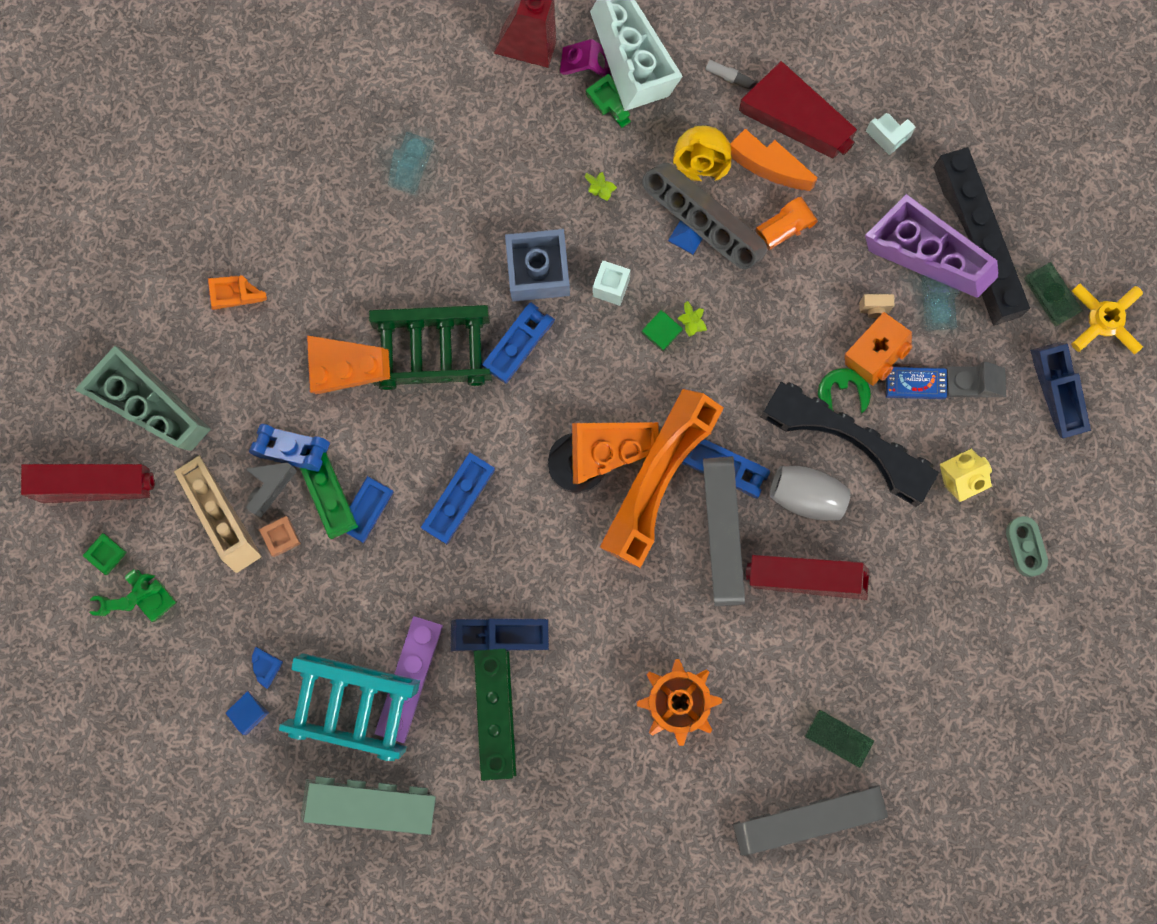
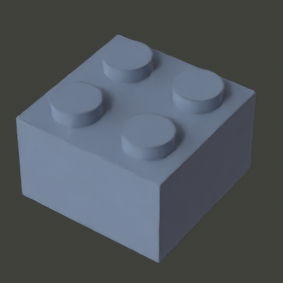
(537, 265)

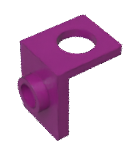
(582, 57)

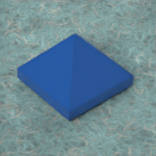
(685, 238)

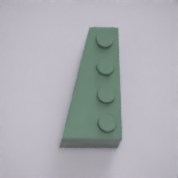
(142, 399)
(367, 806)

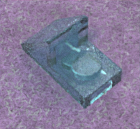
(410, 163)
(938, 305)

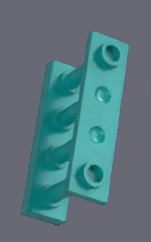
(370, 683)

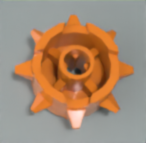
(678, 684)

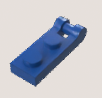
(517, 343)
(707, 449)

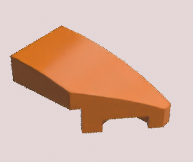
(233, 292)

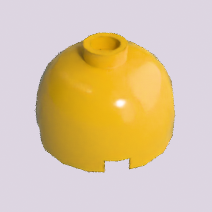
(703, 150)

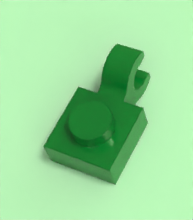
(606, 98)
(156, 604)

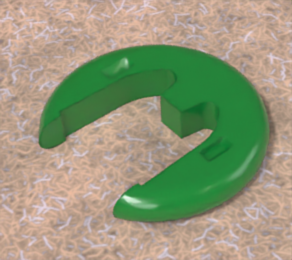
(841, 378)

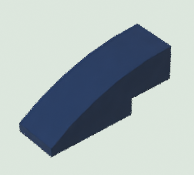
(1061, 389)
(499, 634)

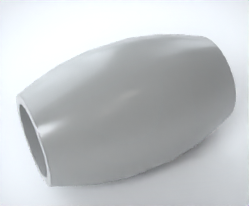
(810, 493)

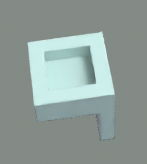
(889, 133)
(611, 283)

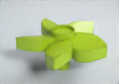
(600, 186)
(692, 320)

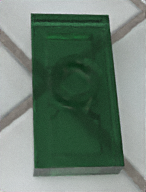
(1053, 294)
(839, 738)

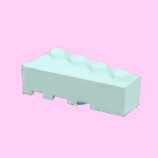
(634, 53)

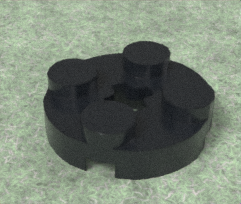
(560, 470)

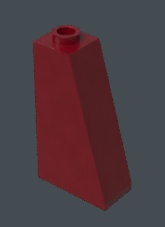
(529, 32)
(798, 112)
(85, 482)
(809, 576)

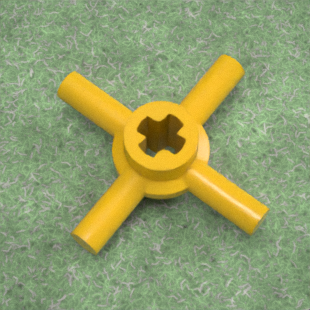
(1099, 325)

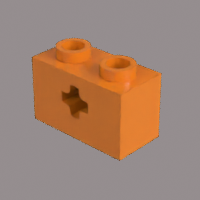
(882, 334)

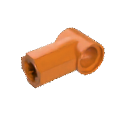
(789, 222)

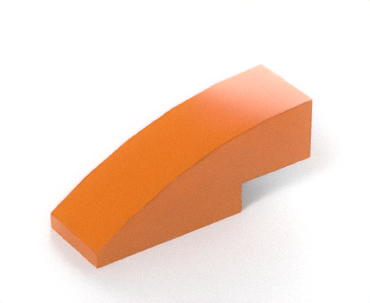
(771, 162)

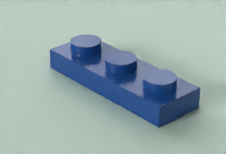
(458, 498)

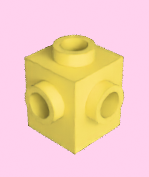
(966, 475)

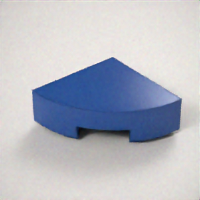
(265, 666)

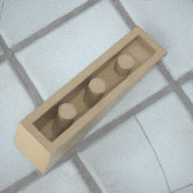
(217, 516)

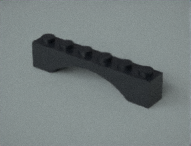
(967, 196)
(903, 474)

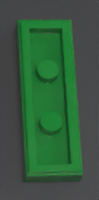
(329, 499)

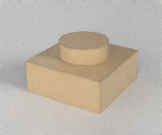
(876, 304)

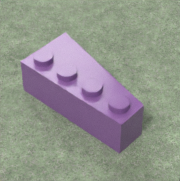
(931, 247)

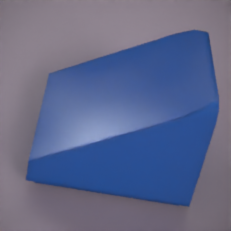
(246, 713)

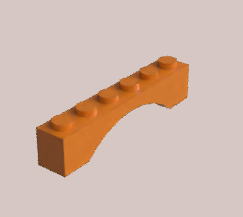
(634, 525)

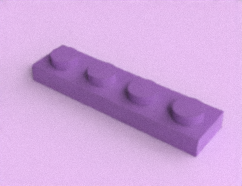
(413, 664)

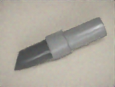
(730, 74)

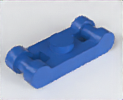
(289, 448)

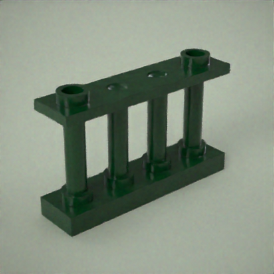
(444, 319)
(495, 714)

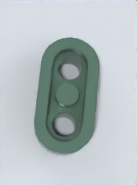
(1030, 545)

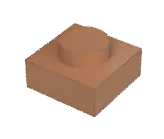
(280, 536)

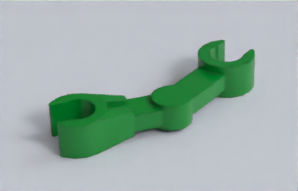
(139, 592)

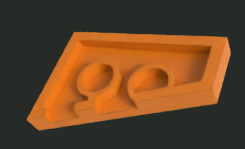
(344, 364)
(606, 446)

